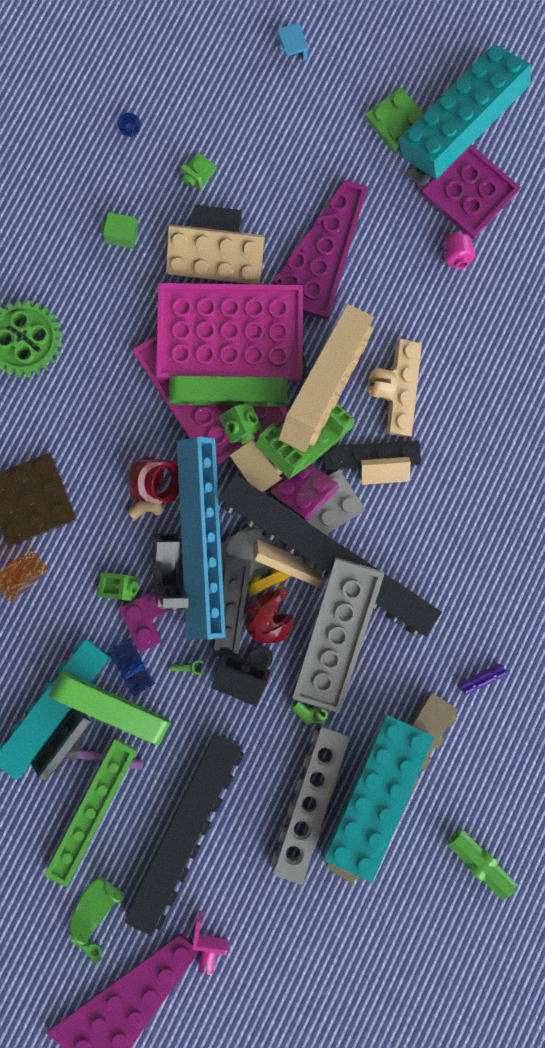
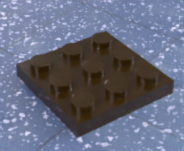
(33, 500)

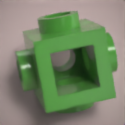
(240, 423)

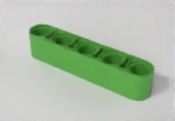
(228, 391)
(109, 708)

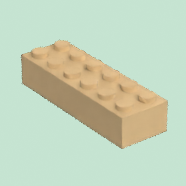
(327, 379)

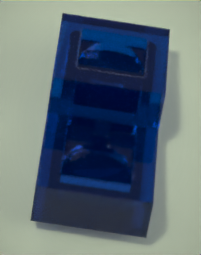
(131, 667)

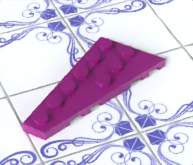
(127, 1005)

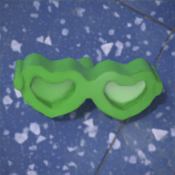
(92, 950)

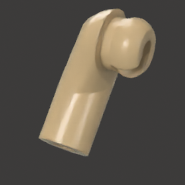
(141, 507)

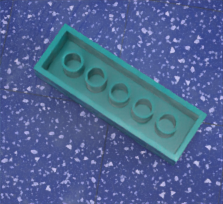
(465, 110)
(378, 798)

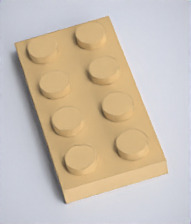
(215, 254)

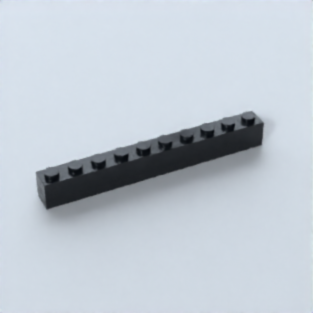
(321, 551)

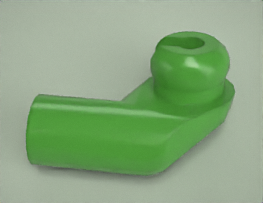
(309, 715)

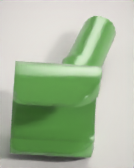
(188, 667)

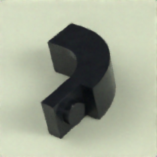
(167, 572)

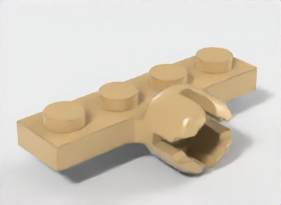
(399, 387)

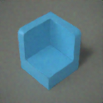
(292, 40)

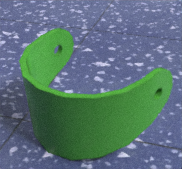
(92, 908)

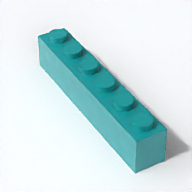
(47, 714)

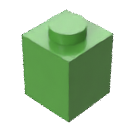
(120, 230)

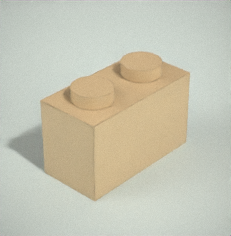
(256, 467)

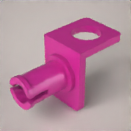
(209, 947)

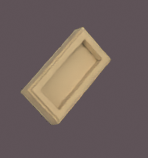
(385, 470)

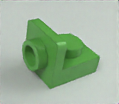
(197, 171)
(118, 586)

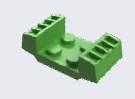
(292, 460)

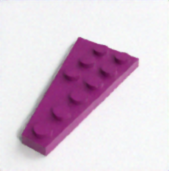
(324, 251)

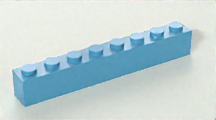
(201, 538)

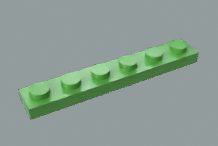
(91, 812)

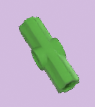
(482, 864)

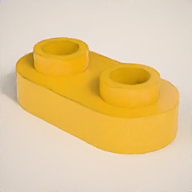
(259, 584)

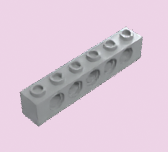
(295, 868)

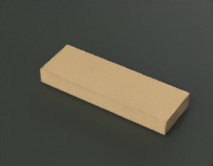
(286, 563)

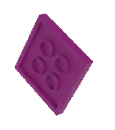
(471, 191)

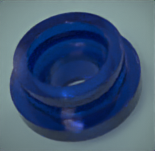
(129, 118)

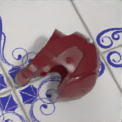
(147, 477)
(262, 622)

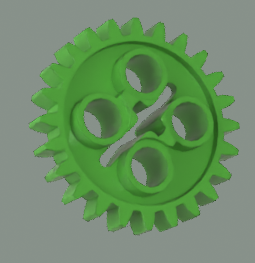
(37, 322)

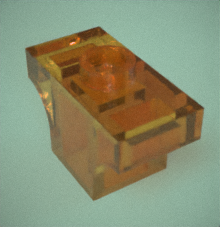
(21, 575)

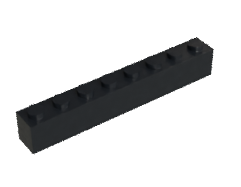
(183, 834)

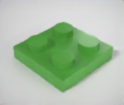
(393, 117)

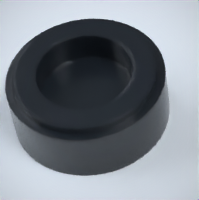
(261, 656)

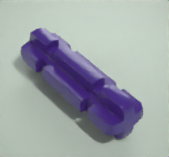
(482, 679)

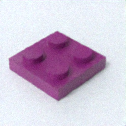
(305, 491)

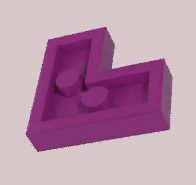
(139, 620)

